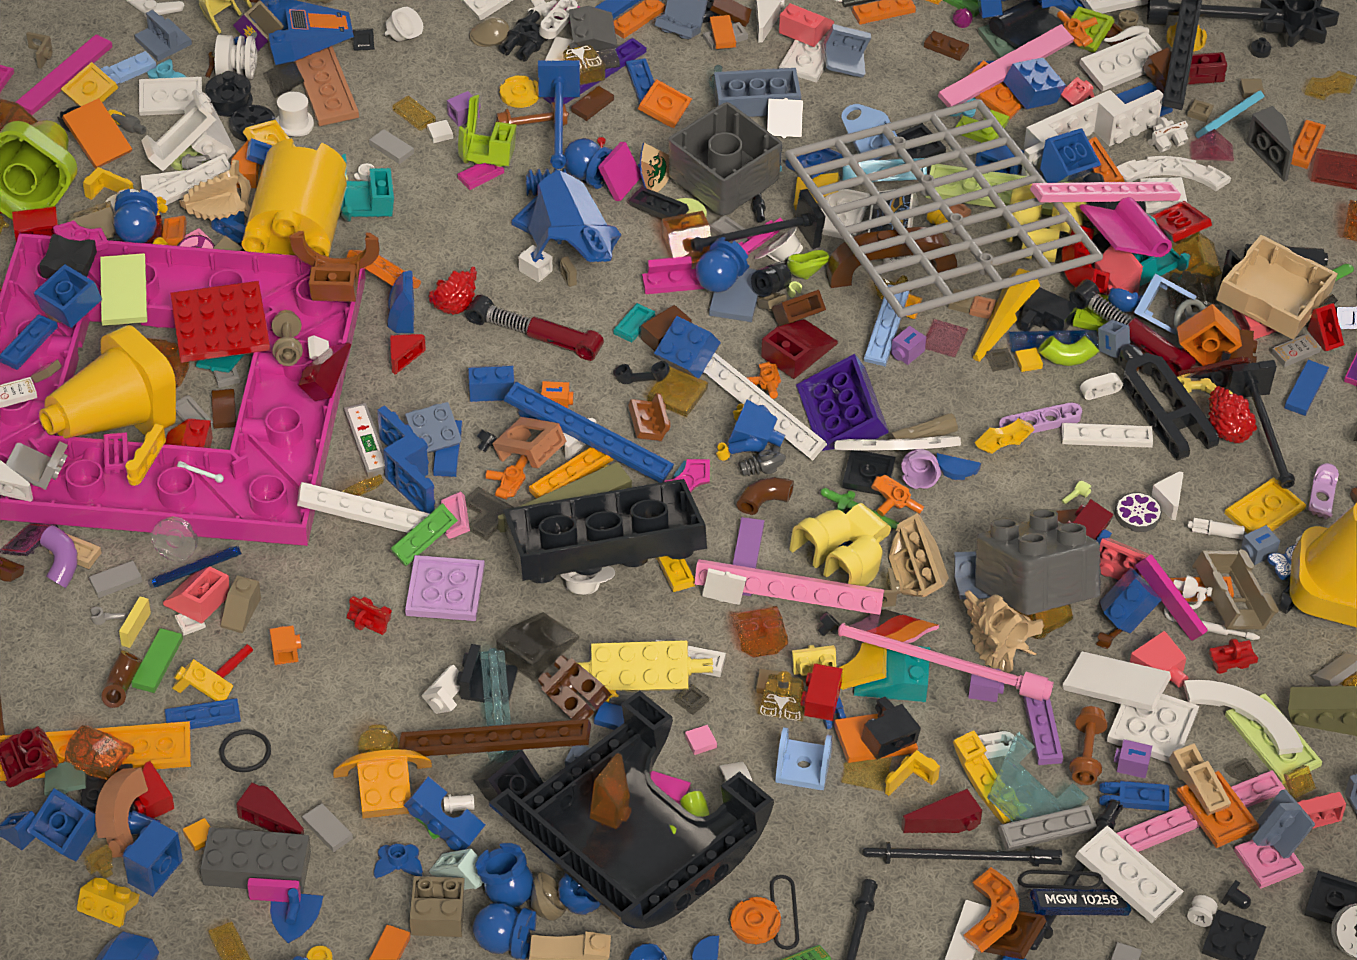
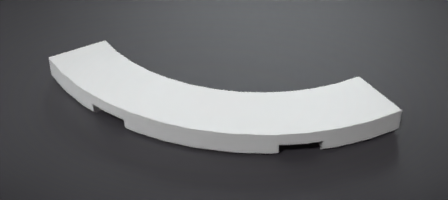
(1174, 166)
(898, 444)
(1249, 705)

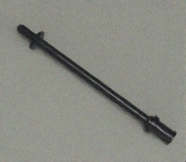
(1105, 819)
(1034, 856)
(864, 904)

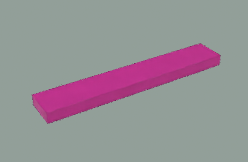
(61, 75)

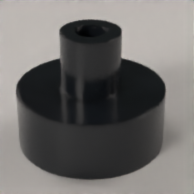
(1260, 48)
(487, 439)
(829, 624)

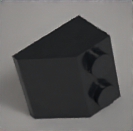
(509, 771)

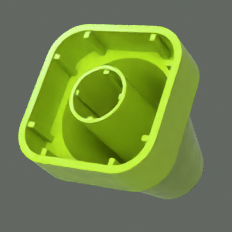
(34, 166)

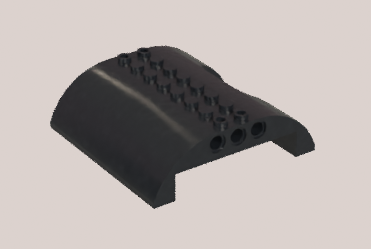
(641, 866)

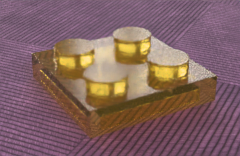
(679, 391)

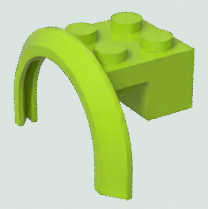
(486, 149)

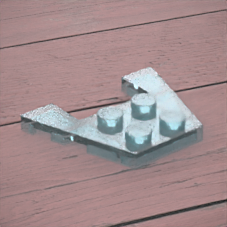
(1022, 795)

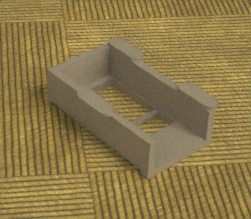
(1239, 566)

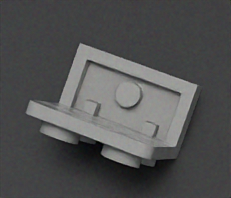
(36, 466)

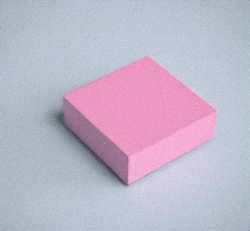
(700, 740)

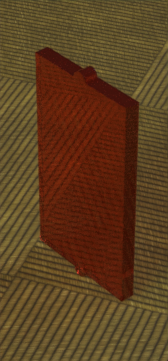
(1213, 367)

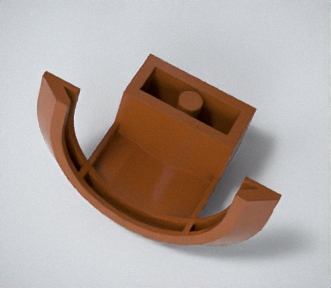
(334, 277)

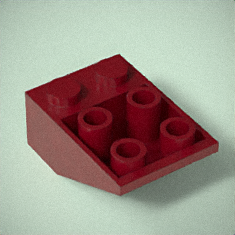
(796, 346)

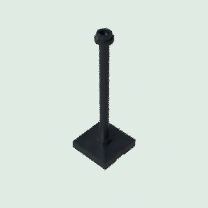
(808, 219)
(1253, 381)

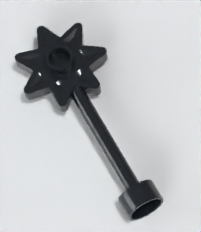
(1290, 17)

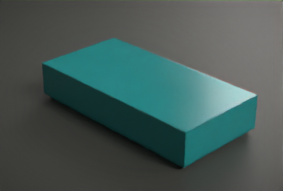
(631, 324)

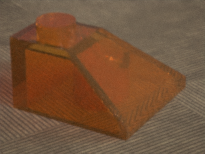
(611, 795)

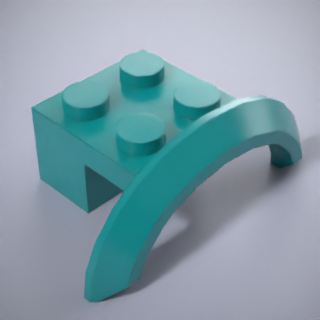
(369, 197)
(1161, 265)

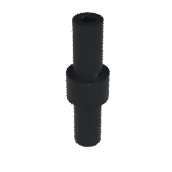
(759, 208)

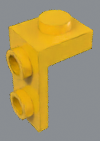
(101, 178)
(203, 680)
(917, 763)

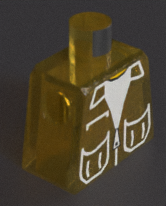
(591, 65)
(782, 697)

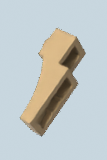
(1199, 778)
(579, 947)

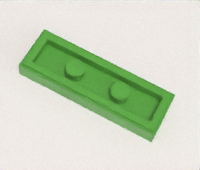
(423, 534)
(157, 660)

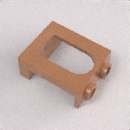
(538, 450)

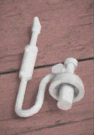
(1190, 588)

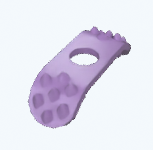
(1324, 482)

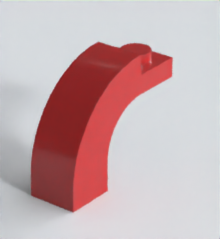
(1084, 272)

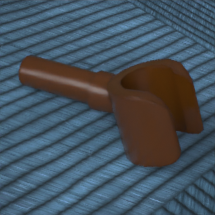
(211, 64)
(1106, 640)

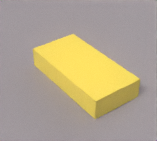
(134, 622)

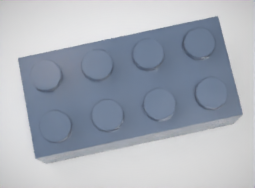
(752, 88)

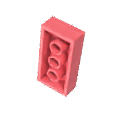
(1324, 809)

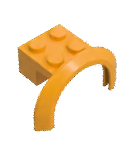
(383, 779)

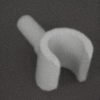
(100, 617)

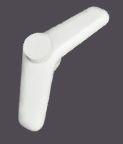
(160, 8)

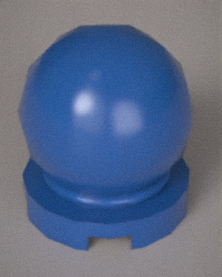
(583, 159)
(135, 216)
(721, 265)
(505, 875)
(503, 929)

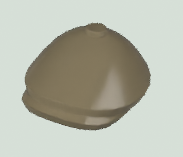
(489, 32)
(546, 898)

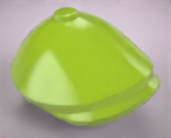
(807, 264)

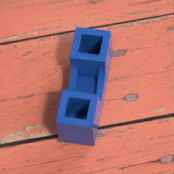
(426, 805)

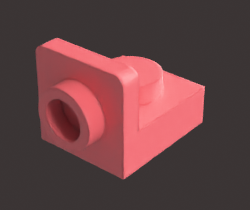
(1077, 92)

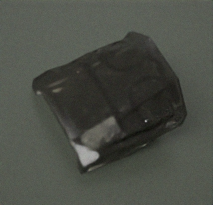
(1195, 283)

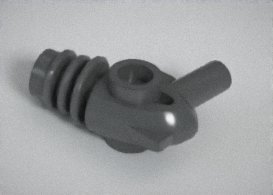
(766, 461)

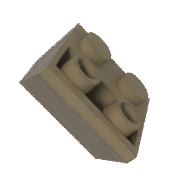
(437, 906)

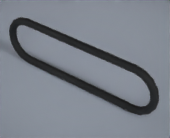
(1060, 873)
(794, 910)

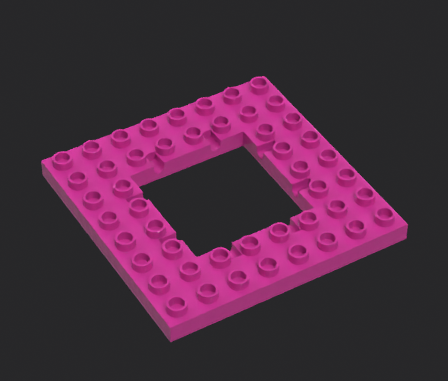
(279, 428)

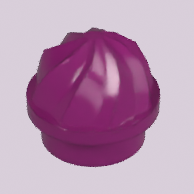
(962, 18)

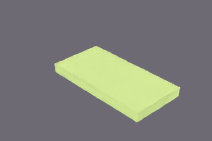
(123, 289)
(1262, 745)

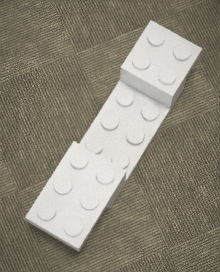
(1101, 114)

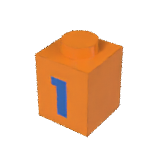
(558, 392)

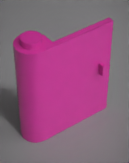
(1129, 228)

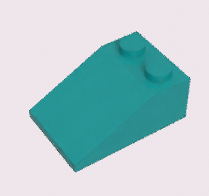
(904, 679)

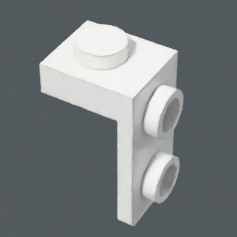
(442, 691)

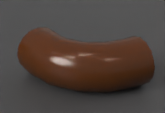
(763, 491)
(120, 679)

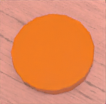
(755, 920)

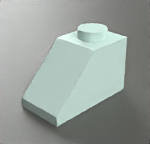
(458, 865)

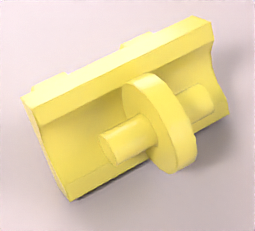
(805, 658)

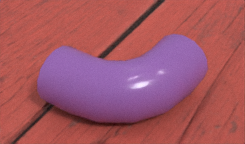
(64, 555)

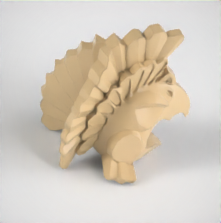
(219, 196)
(999, 630)

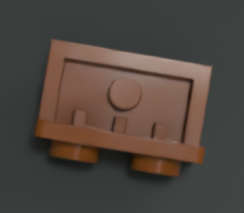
(649, 418)

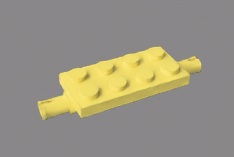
(644, 665)

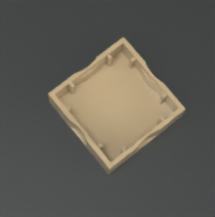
(1276, 287)

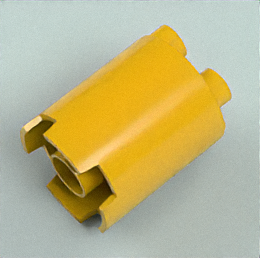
(296, 193)

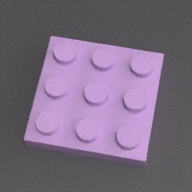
(445, 588)

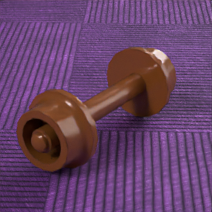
(504, 117)
(1085, 768)

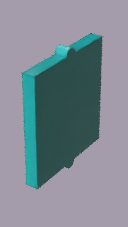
(222, 364)

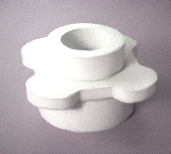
(363, 172)

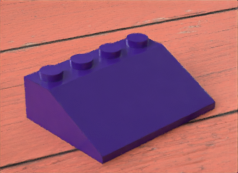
(842, 403)

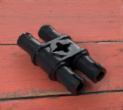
(525, 35)

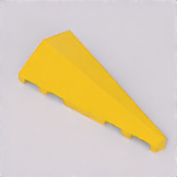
(1004, 313)

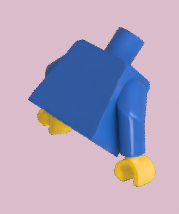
(751, 431)

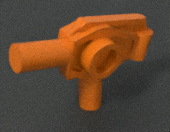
(1076, 28)
(768, 379)
(510, 479)
(896, 495)

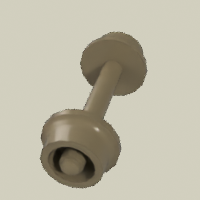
(287, 349)

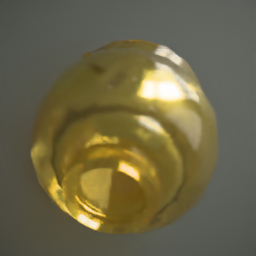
(376, 739)

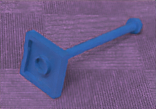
(559, 80)

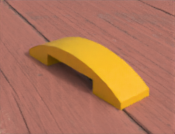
(978, 769)

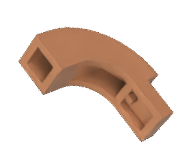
(114, 808)

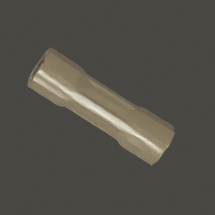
(937, 427)

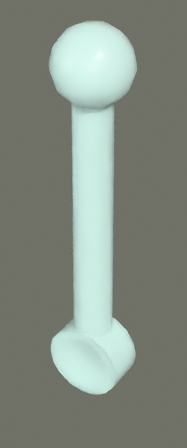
(218, 478)

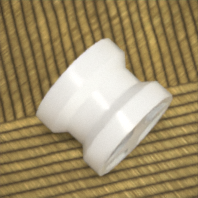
(1202, 910)

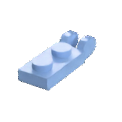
(130, 67)

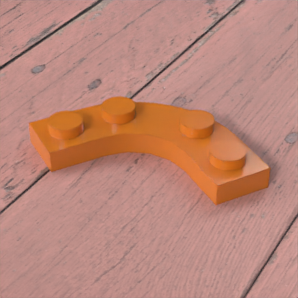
(1002, 911)

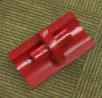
(367, 615)
(1233, 655)

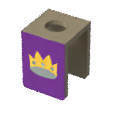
(263, 18)

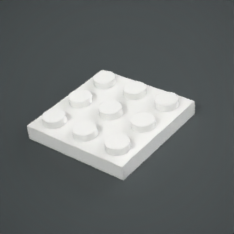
(1163, 728)

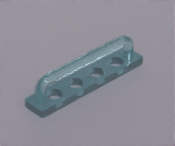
(497, 705)

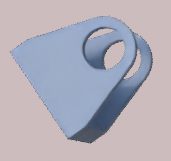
(868, 119)
(1149, 295)
(793, 752)

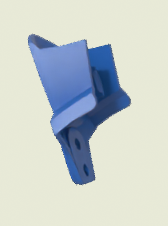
(570, 214)

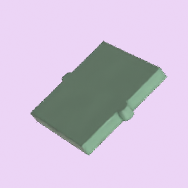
(64, 779)

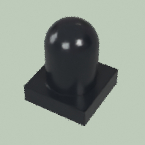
(1236, 897)

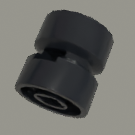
(771, 279)

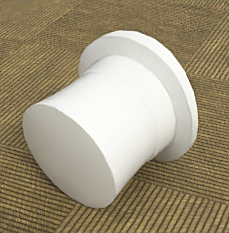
(294, 114)

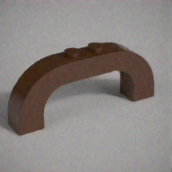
(844, 262)

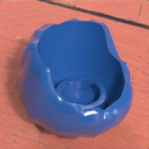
(576, 897)

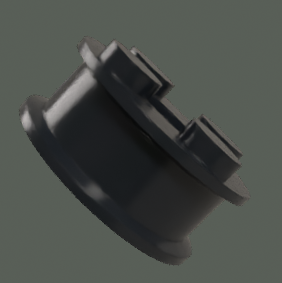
(229, 92)

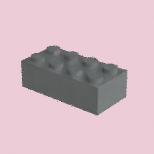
(237, 855)

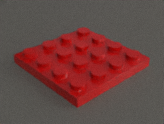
(220, 321)

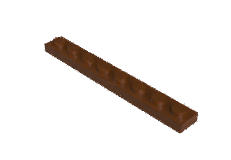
(497, 738)

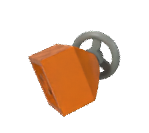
(1206, 332)

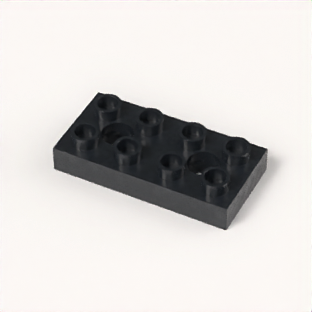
(604, 530)

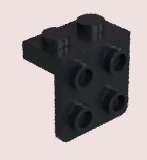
(471, 678)

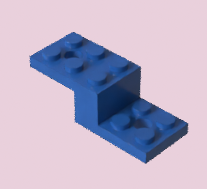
(406, 460)

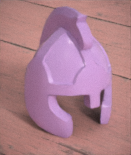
(920, 469)

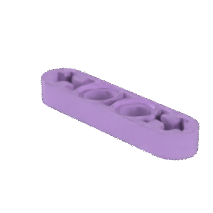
(1041, 423)

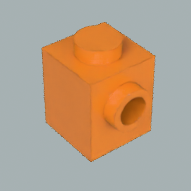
(285, 644)

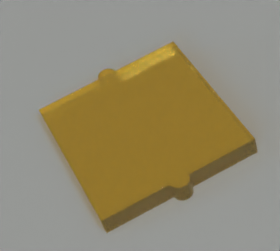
(867, 773)

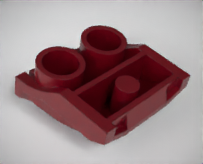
(26, 756)

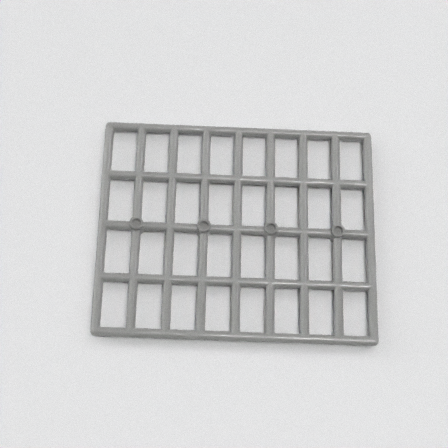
(955, 221)

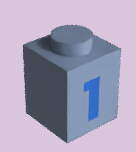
(1113, 337)
(1260, 544)

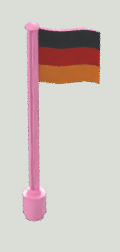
(897, 630)

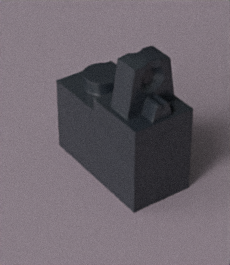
(1047, 310)
(891, 730)

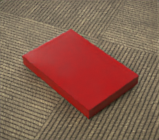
(1181, 221)

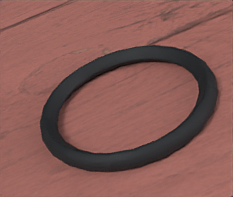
(245, 769)

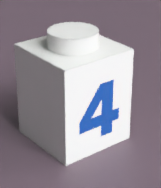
(535, 268)

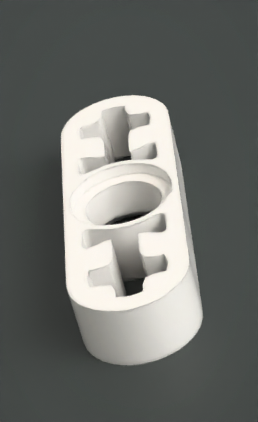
(550, 33)

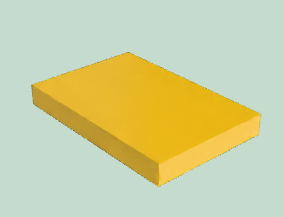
(1265, 506)

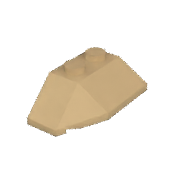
(917, 559)

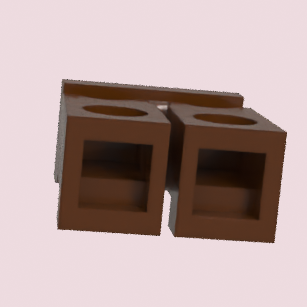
(568, 682)

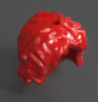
(455, 293)
(1231, 416)

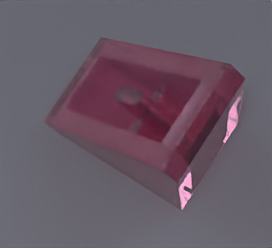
(1212, 147)

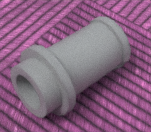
(190, 162)

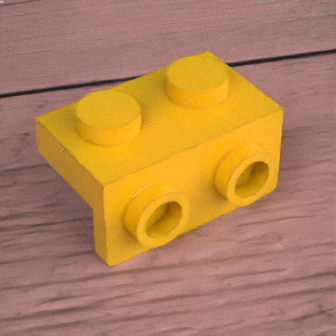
(106, 901)

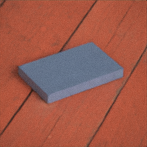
(736, 302)

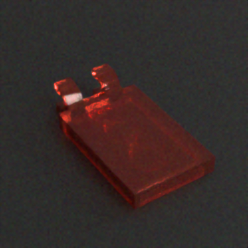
(1335, 168)

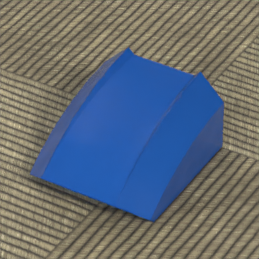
(402, 304)
(129, 947)

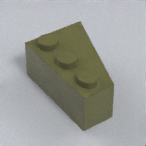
(1325, 708)

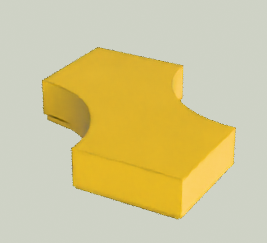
(999, 437)

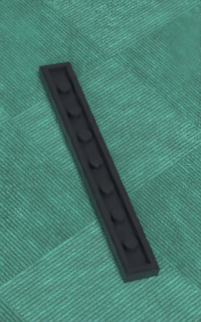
(1182, 54)

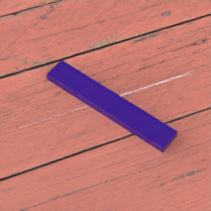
(626, 52)

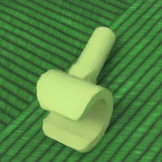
(792, 287)
(1081, 488)

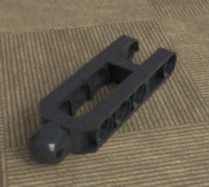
(1165, 424)

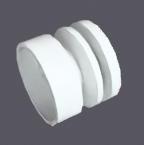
(239, 57)
(1343, 930)

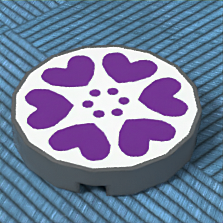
(1138, 512)

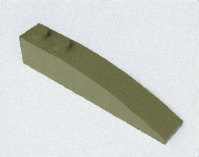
(604, 480)

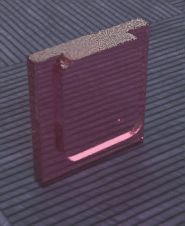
(945, 338)

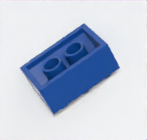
(1068, 157)

